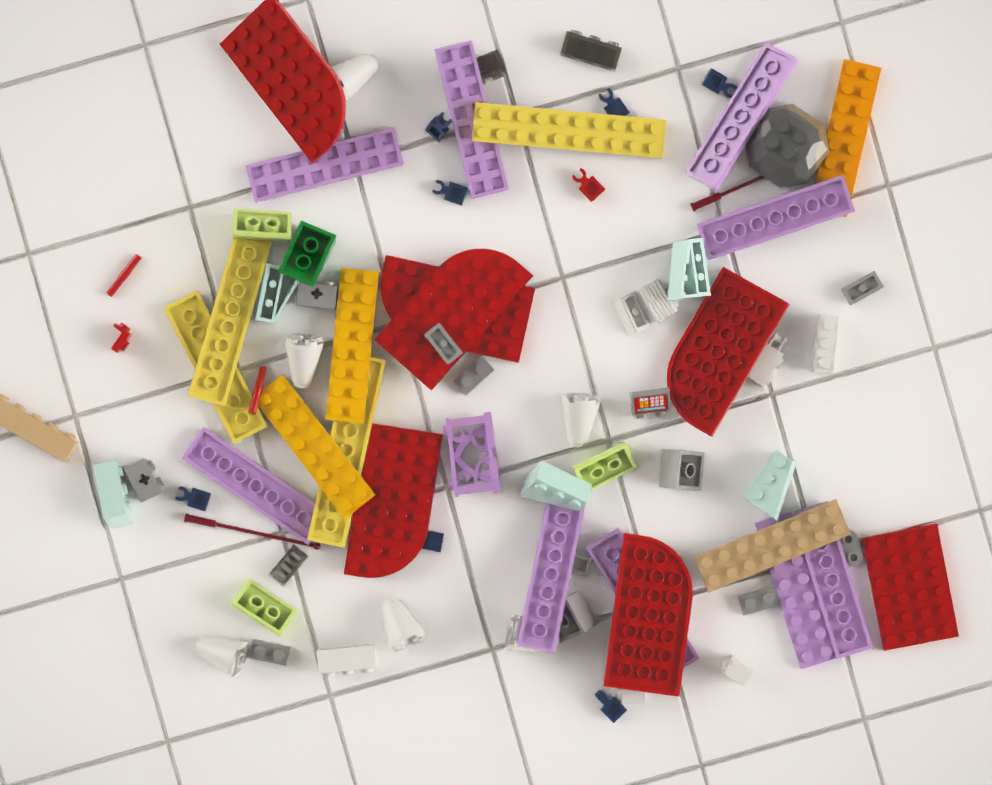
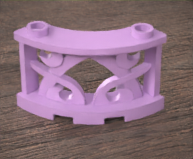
(484, 431)

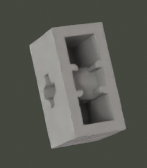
(326, 301)
(135, 474)

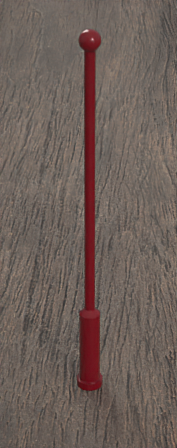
(717, 196)
(213, 523)

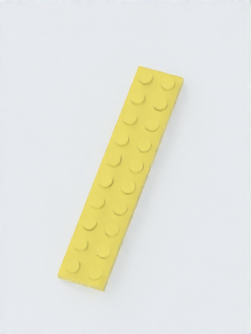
(568, 130)
(229, 320)
(352, 438)

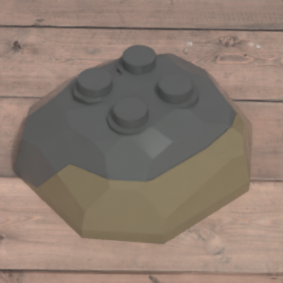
(787, 146)

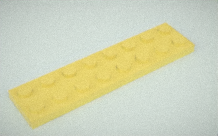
(190, 320)

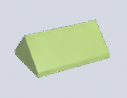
(262, 225)
(606, 466)
(264, 607)

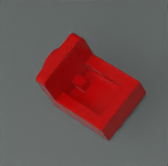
(122, 343)

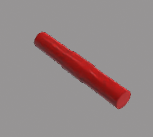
(123, 275)
(257, 390)

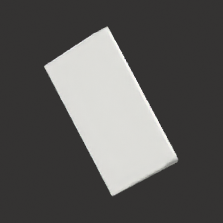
(631, 313)

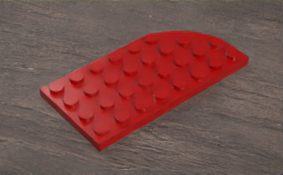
(289, 77)
(461, 296)
(500, 340)
(721, 349)
(394, 522)
(649, 618)

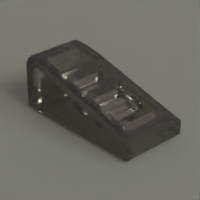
(279, 579)

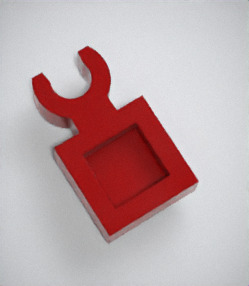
(590, 187)

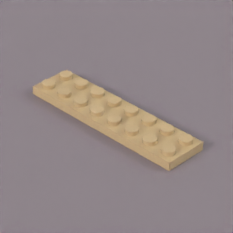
(772, 545)

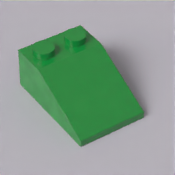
(307, 253)

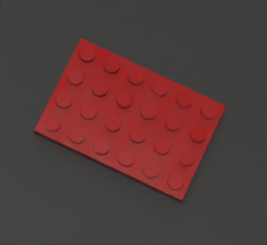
(910, 587)

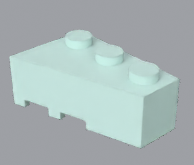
(688, 271)
(273, 294)
(771, 485)
(556, 487)
(113, 494)

